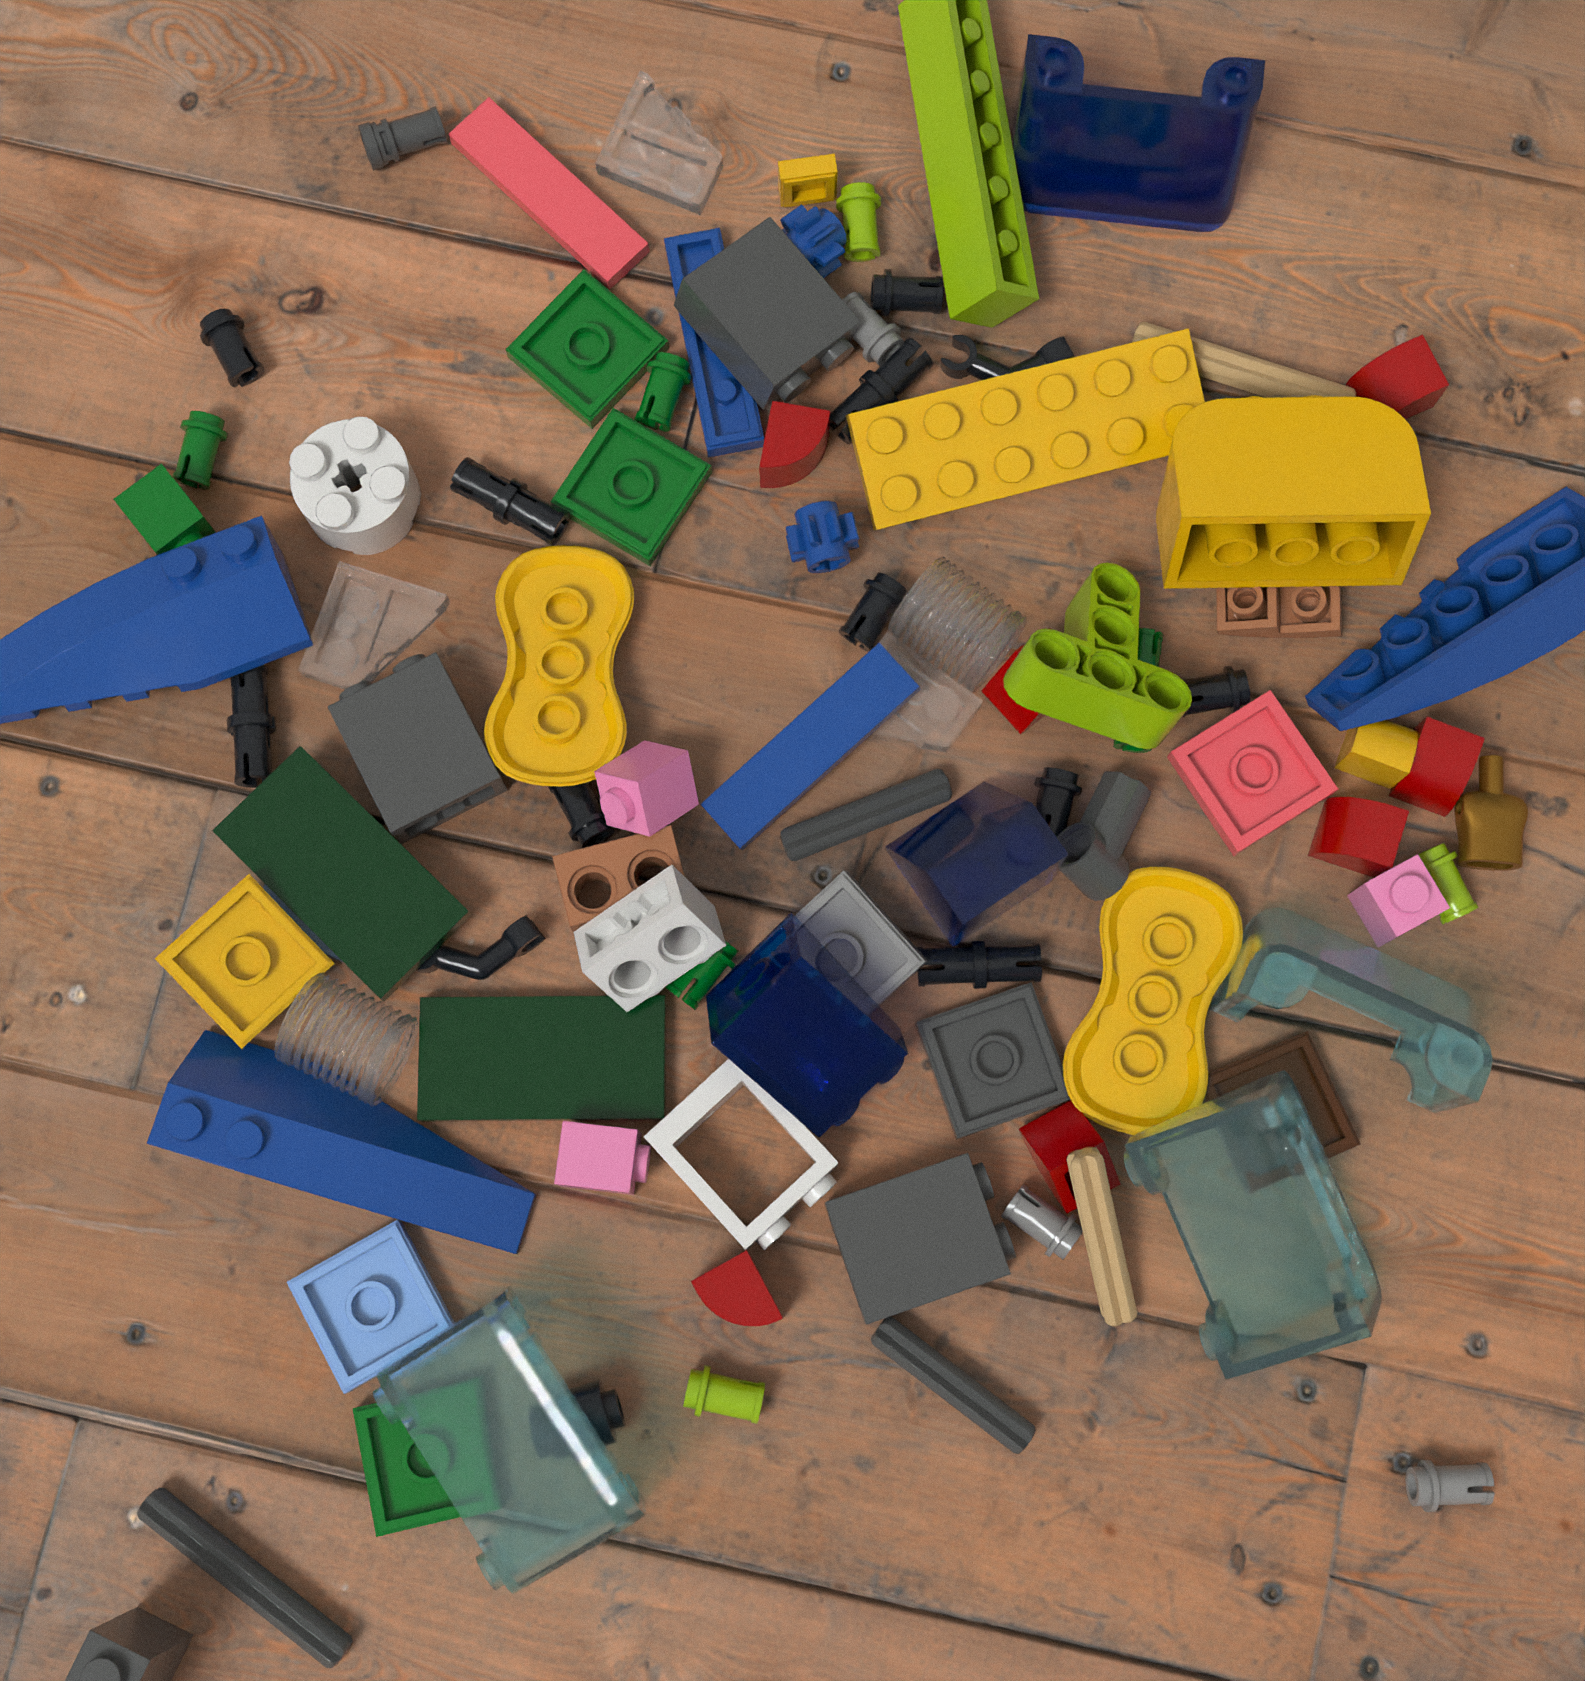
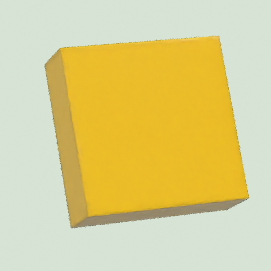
(807, 180)

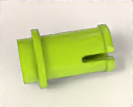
(858, 208)
(1449, 881)
(723, 1395)

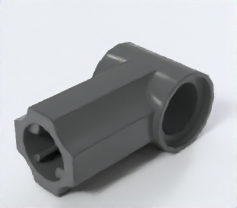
(1102, 835)

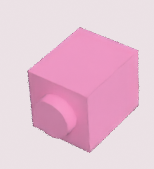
(646, 788)
(1398, 900)
(601, 1158)

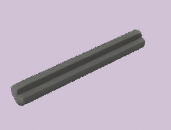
(245, 1577)

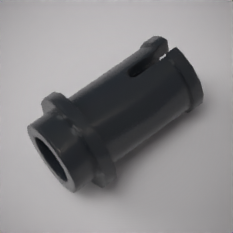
(906, 293)
(226, 337)
(873, 611)
(1219, 691)
(1056, 796)
(583, 814)

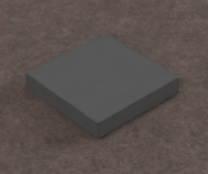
(993, 1060)

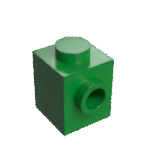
(163, 512)

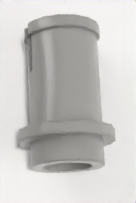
(873, 334)
(1043, 1222)
(1448, 1485)

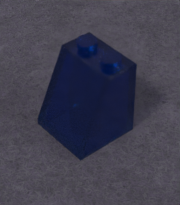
(978, 859)
(804, 1028)

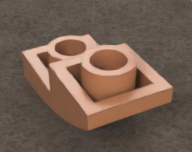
(1280, 612)

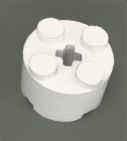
(341, 458)

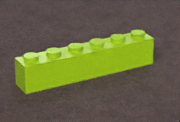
(968, 160)

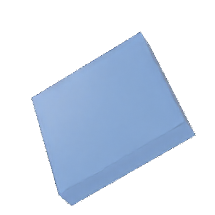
(370, 1304)

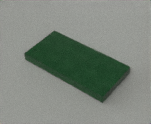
(342, 873)
(541, 1059)

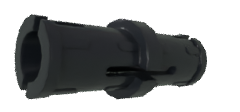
(882, 385)
(510, 501)
(251, 727)
(980, 964)

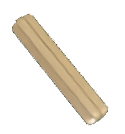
(1102, 1236)

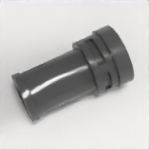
(400, 137)

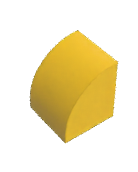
(1378, 752)

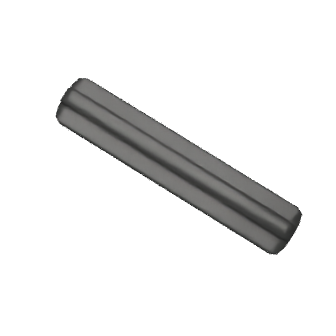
(866, 814)
(953, 1385)

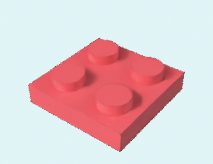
(1252, 772)

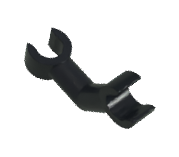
(985, 367)
(515, 942)

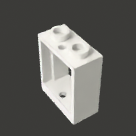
(696, 1110)

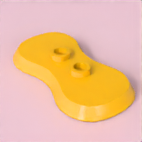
(558, 696)
(1142, 1043)

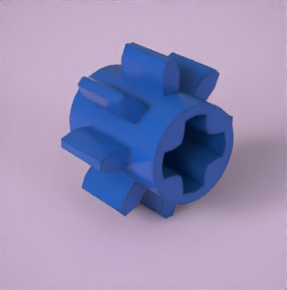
(817, 236)
(822, 537)

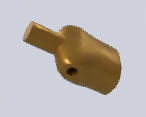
(1490, 822)

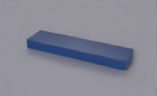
(724, 406)
(810, 746)

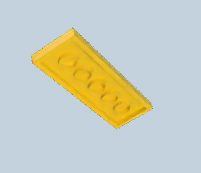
(1024, 429)

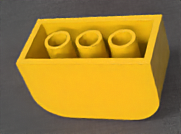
(1291, 495)

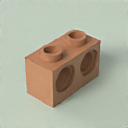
(614, 863)

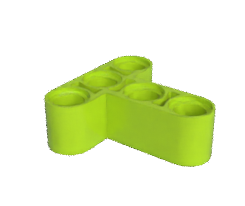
(1093, 668)

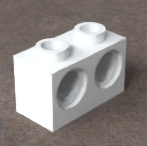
(649, 938)

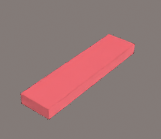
(549, 193)

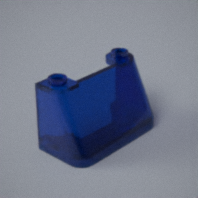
(1131, 150)

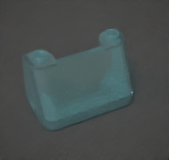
(1438, 1022)
(1260, 1226)
(509, 1444)

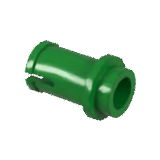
(663, 390)
(199, 449)
(705, 974)

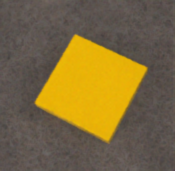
(244, 961)

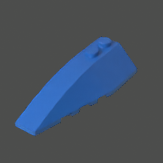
(1499, 611)
(158, 626)
(306, 1135)

